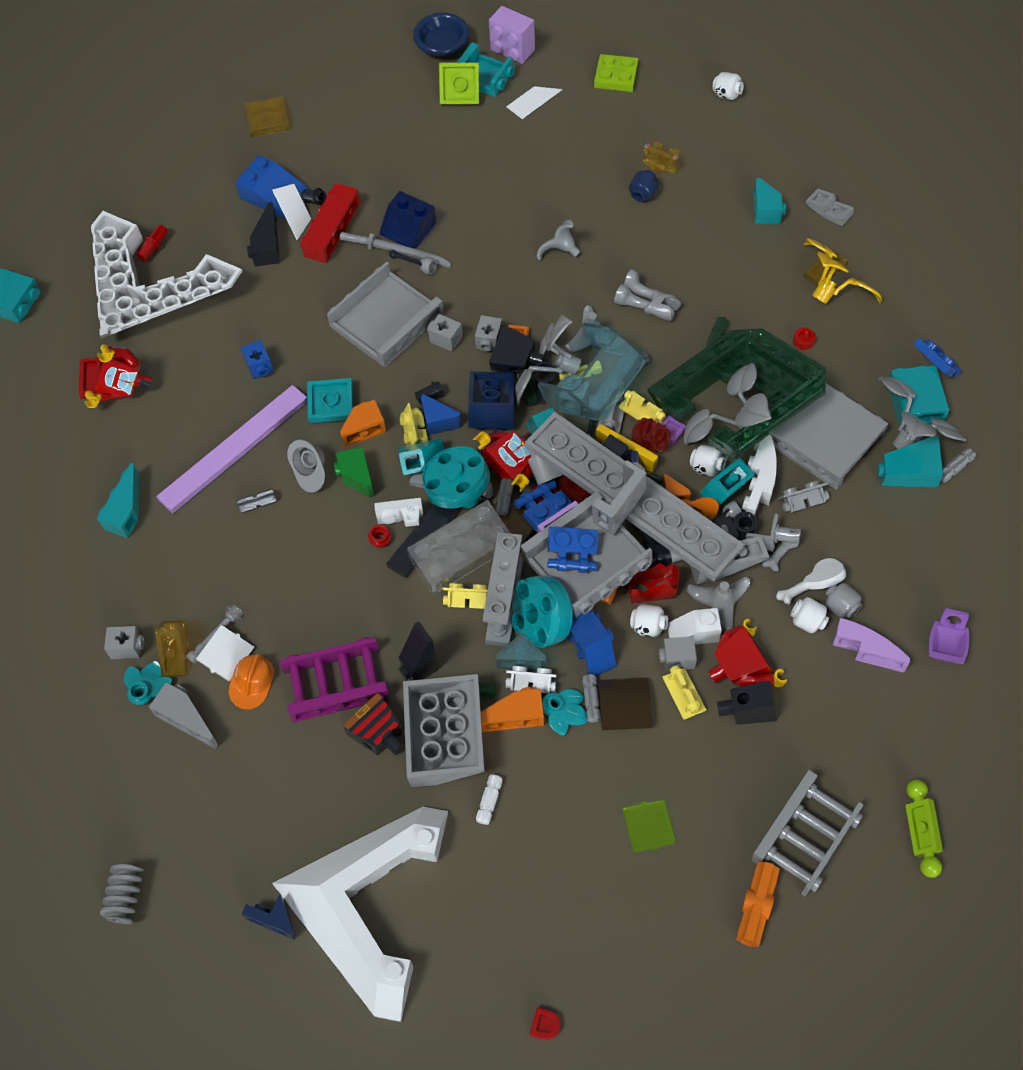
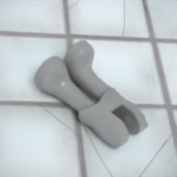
(661, 304)

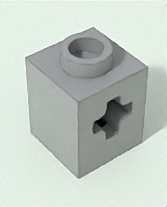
(445, 332)
(487, 336)
(123, 642)
(678, 653)

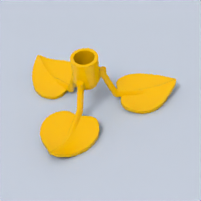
(826, 287)

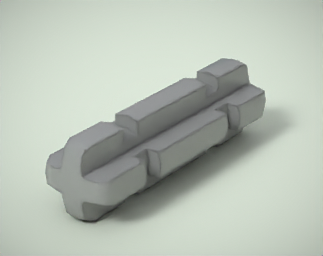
(958, 464)
(591, 698)

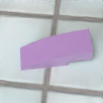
(870, 646)

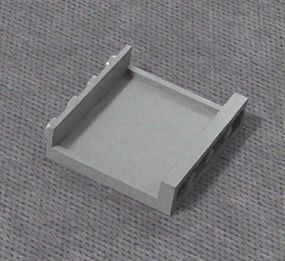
(383, 315)
(829, 436)
(617, 559)

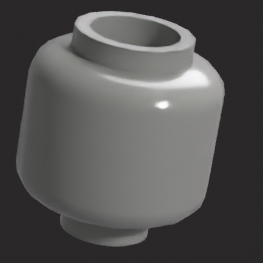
(843, 601)

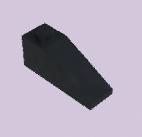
(264, 239)
(418, 655)

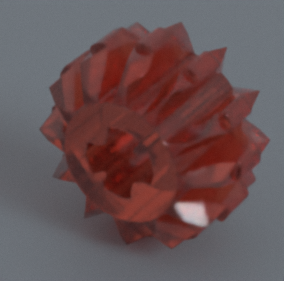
(651, 435)

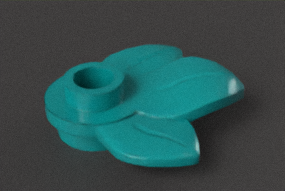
(146, 680)
(567, 712)

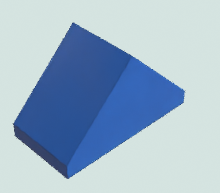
(439, 416)

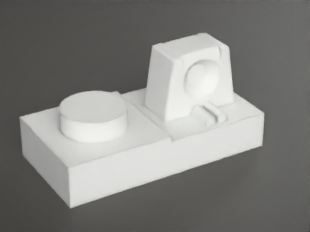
(397, 511)

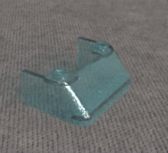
(604, 379)

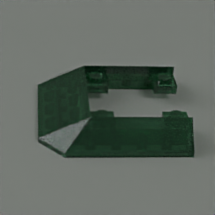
(782, 373)

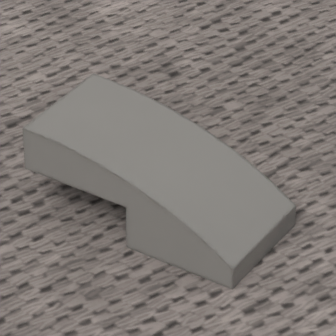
(826, 205)

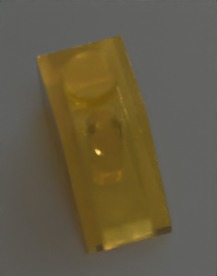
(172, 647)

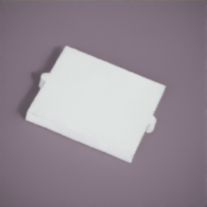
(224, 652)

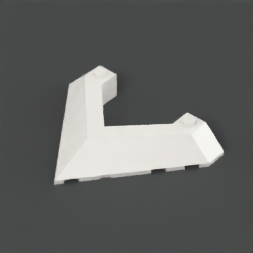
(118, 290)
(322, 902)

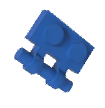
(935, 355)
(545, 509)
(572, 541)

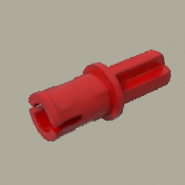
(152, 243)

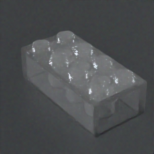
(457, 547)

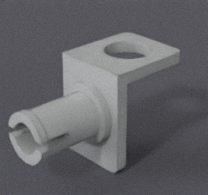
(778, 534)

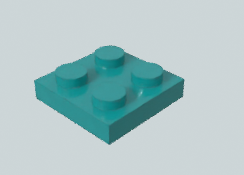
(329, 400)

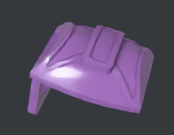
(949, 641)

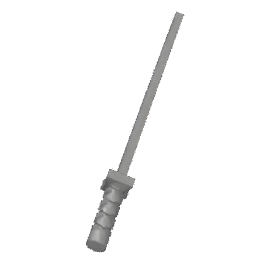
(372, 242)

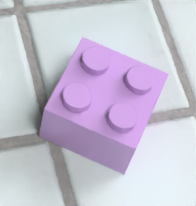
(512, 34)

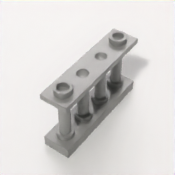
(501, 591)
(781, 830)

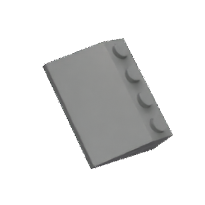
(442, 729)

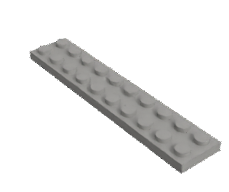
(657, 511)

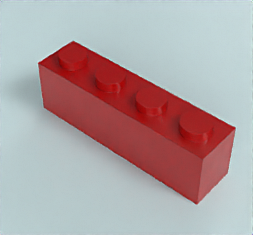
(330, 222)

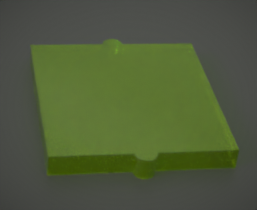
(649, 826)

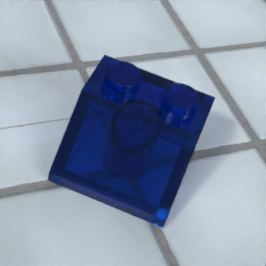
(407, 220)

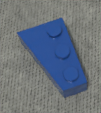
(593, 642)

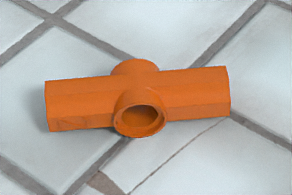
(757, 904)

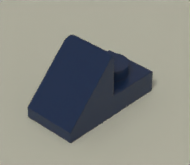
(277, 921)

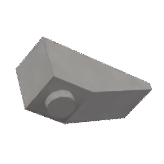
(751, 554)
(177, 709)

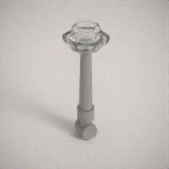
(233, 614)

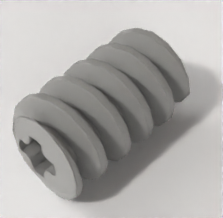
(120, 893)

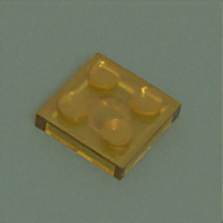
(267, 116)

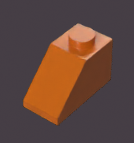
(362, 423)

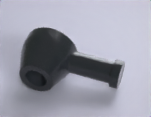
(550, 376)

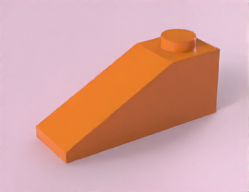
(514, 711)

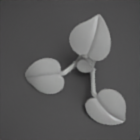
(564, 360)
(753, 412)
(915, 427)

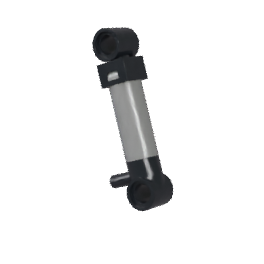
(664, 556)

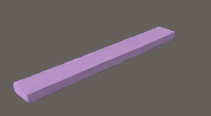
(232, 449)

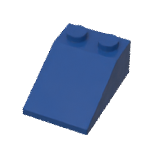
(260, 179)

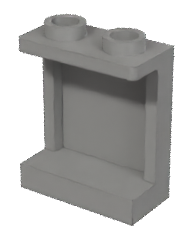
(612, 516)

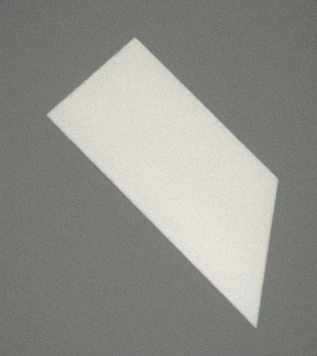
(532, 100)
(293, 208)

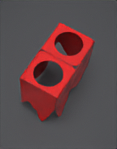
(654, 592)

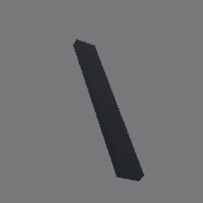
(432, 521)

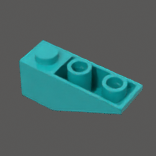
(122, 507)

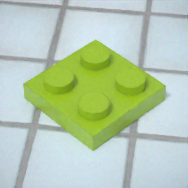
(616, 73)
(459, 83)

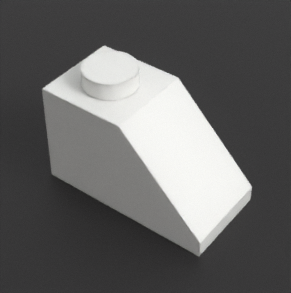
(701, 624)

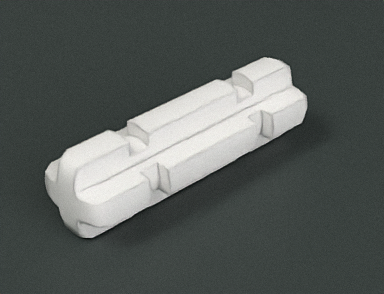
(489, 799)

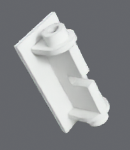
(541, 680)

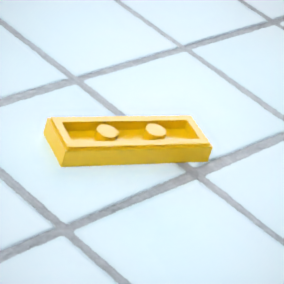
(647, 459)

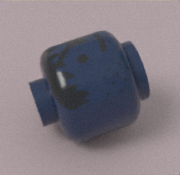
(643, 185)

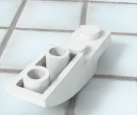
(764, 467)

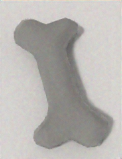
(773, 560)

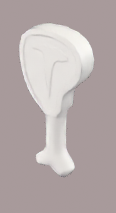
(824, 575)

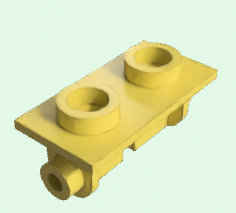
(635, 406)
(412, 420)
(457, 596)
(683, 692)

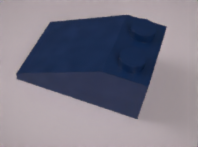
(491, 400)

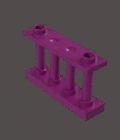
(326, 702)

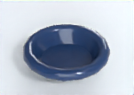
(441, 34)

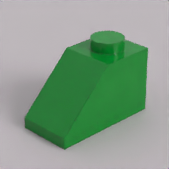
(354, 470)

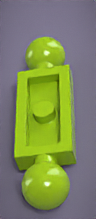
(924, 828)

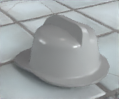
(307, 464)

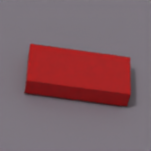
(88, 375)

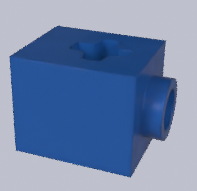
(258, 363)

